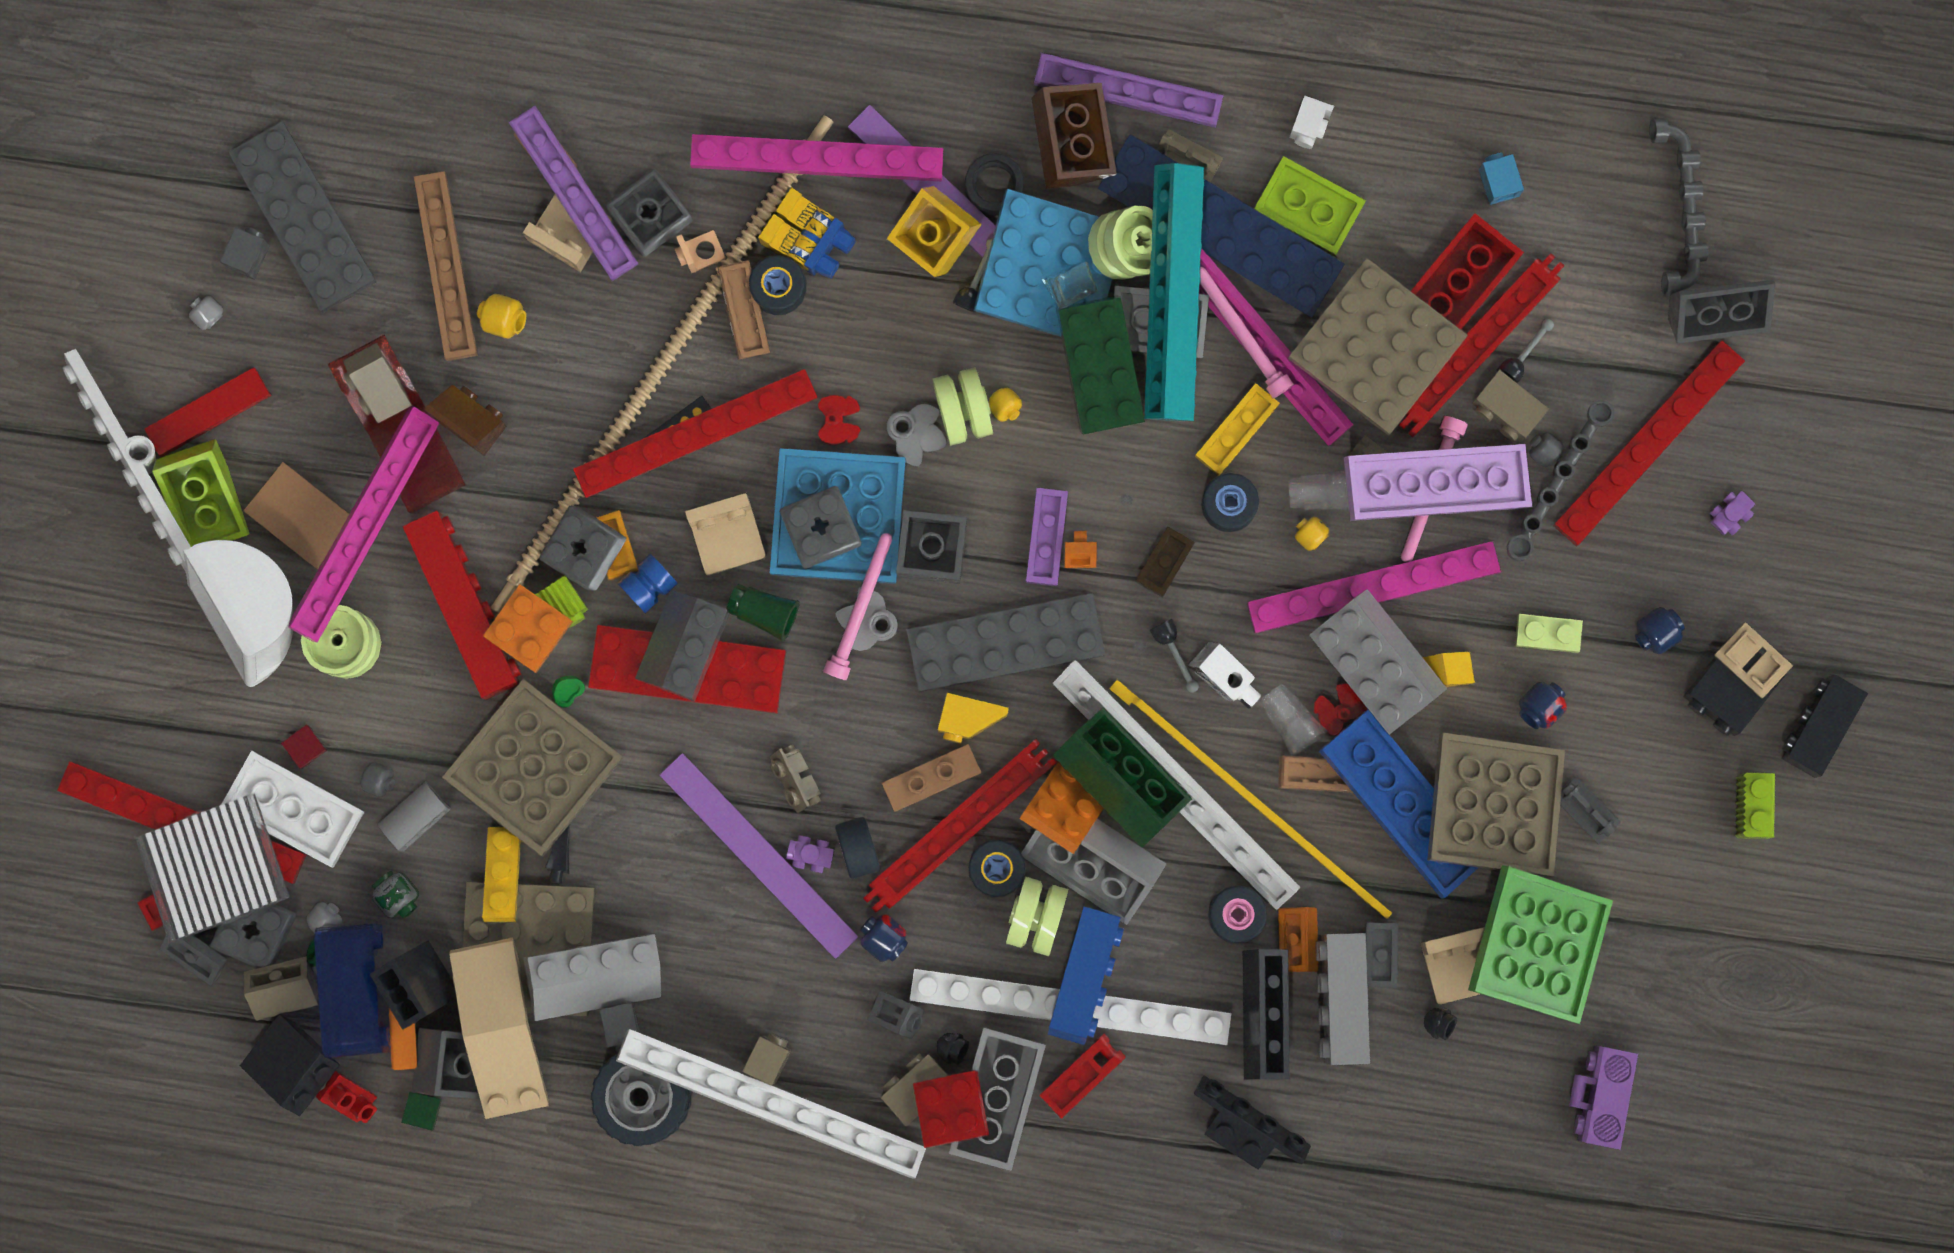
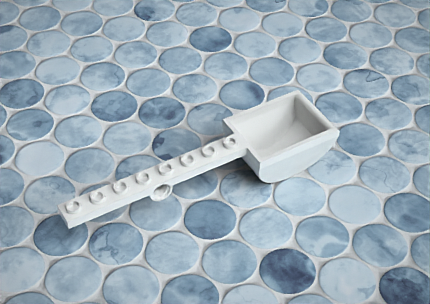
(232, 582)

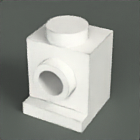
(1310, 122)

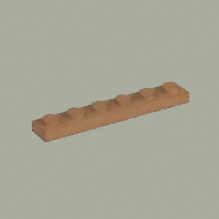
(445, 266)

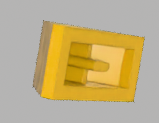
(1452, 668)

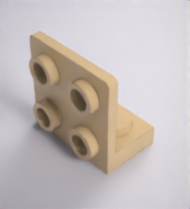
(559, 236)
(726, 534)
(1451, 964)

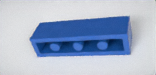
(1084, 976)

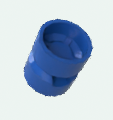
(647, 583)

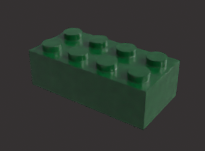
(1100, 364)
(1122, 777)

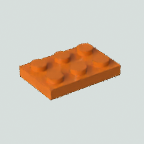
(1062, 810)

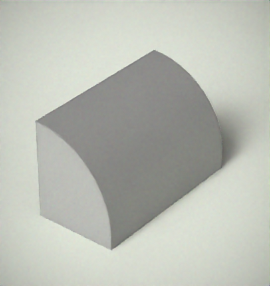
(413, 817)

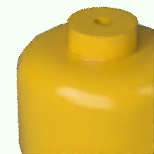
(1005, 404)
(1311, 533)

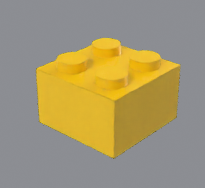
(934, 231)

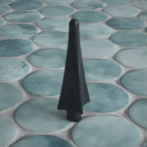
(559, 858)

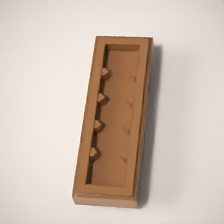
(743, 311)
(1309, 774)
(931, 778)

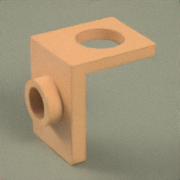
(688, 255)

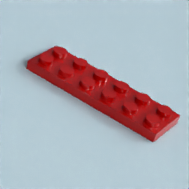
(736, 677)

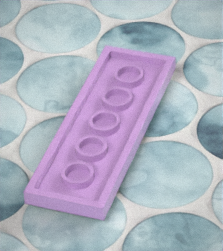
(1437, 482)

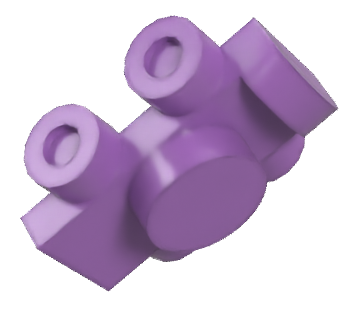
(1737, 508)
(804, 852)

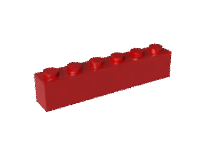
(460, 603)

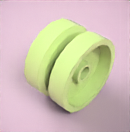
(1122, 242)
(963, 406)
(355, 654)
(1037, 916)

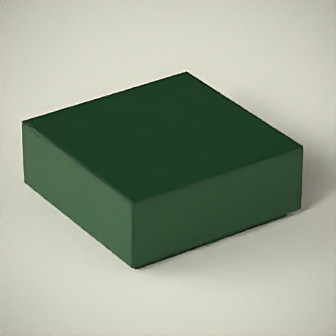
(421, 1110)

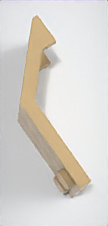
(497, 1028)

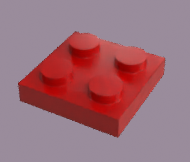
(950, 1109)

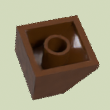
(466, 418)

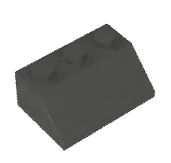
(1721, 311)
(683, 645)

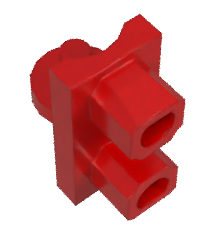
(348, 1098)

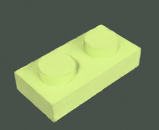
(1548, 633)

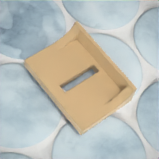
(1765, 671)

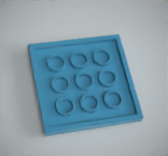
(1028, 244)
(874, 498)

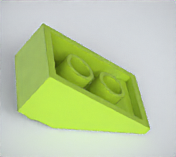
(201, 494)

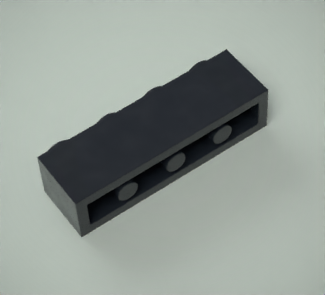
(1265, 1014)

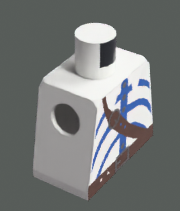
(1214, 667)

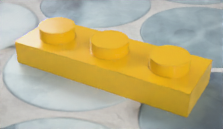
(1237, 429)
(501, 876)

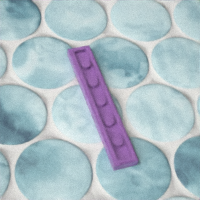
(1133, 90)
(573, 193)

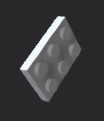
(1136, 311)

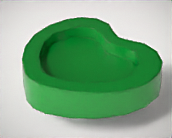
(566, 690)

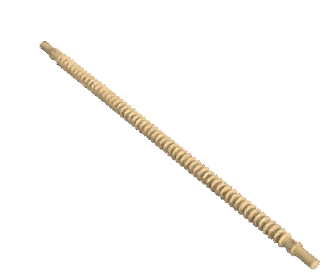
(657, 370)

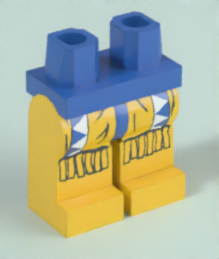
(816, 237)

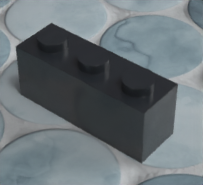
(1823, 725)

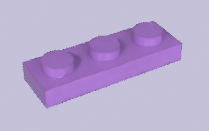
(1046, 537)

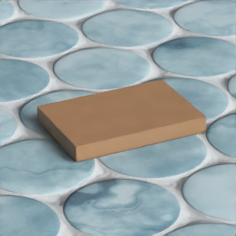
(298, 514)

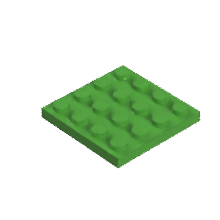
(1540, 944)

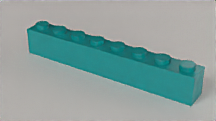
(1174, 292)

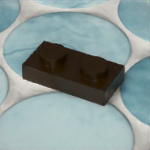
(1165, 562)

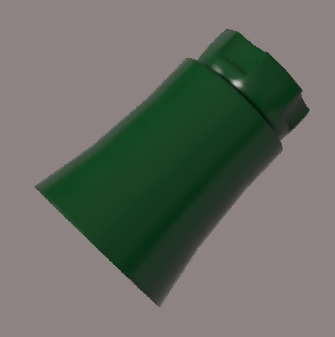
(763, 610)

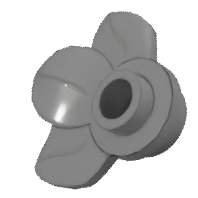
(921, 434)
(868, 633)

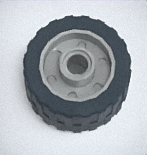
(627, 1119)

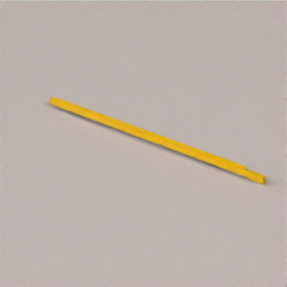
(1129, 697)

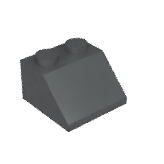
(443, 1065)

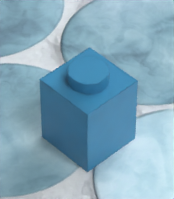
(1500, 178)

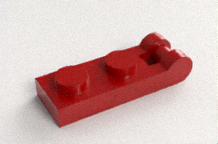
(1081, 1077)

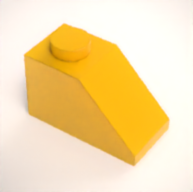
(968, 717)

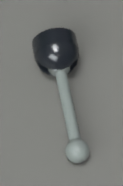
(967, 296)
(1513, 366)
(1166, 634)

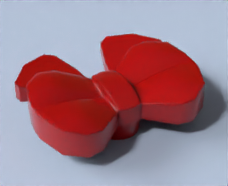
(834, 430)
(1333, 717)

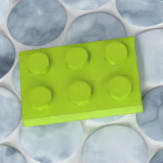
(1310, 205)

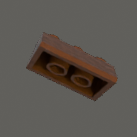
(1073, 134)

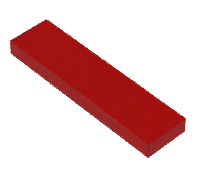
(207, 412)

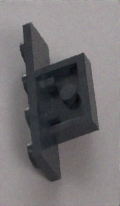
(1246, 1129)

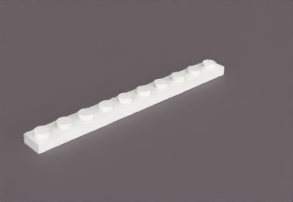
(1202, 810)
(1040, 1004)
(770, 1103)

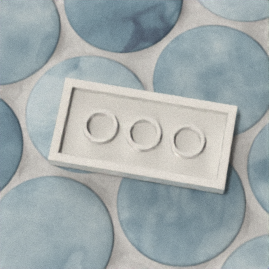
(297, 809)

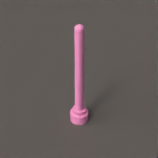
(1276, 381)
(1452, 430)
(839, 663)

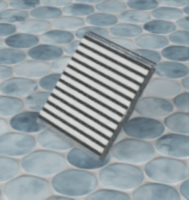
(212, 868)

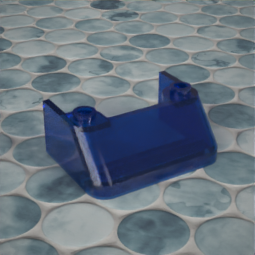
(347, 991)

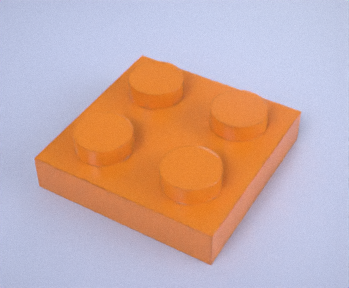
(528, 628)

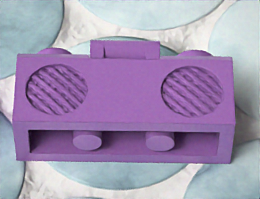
(1609, 1098)

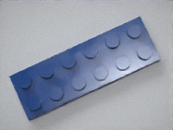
(1392, 794)

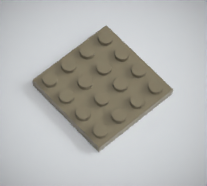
(1377, 346)
(532, 768)
(1496, 804)
(545, 922)

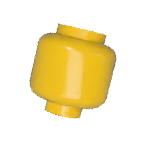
(501, 316)

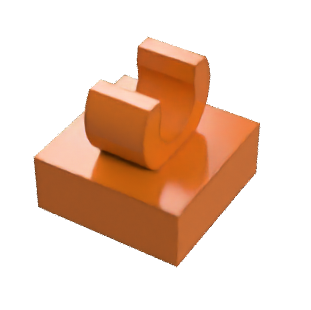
(1080, 552)

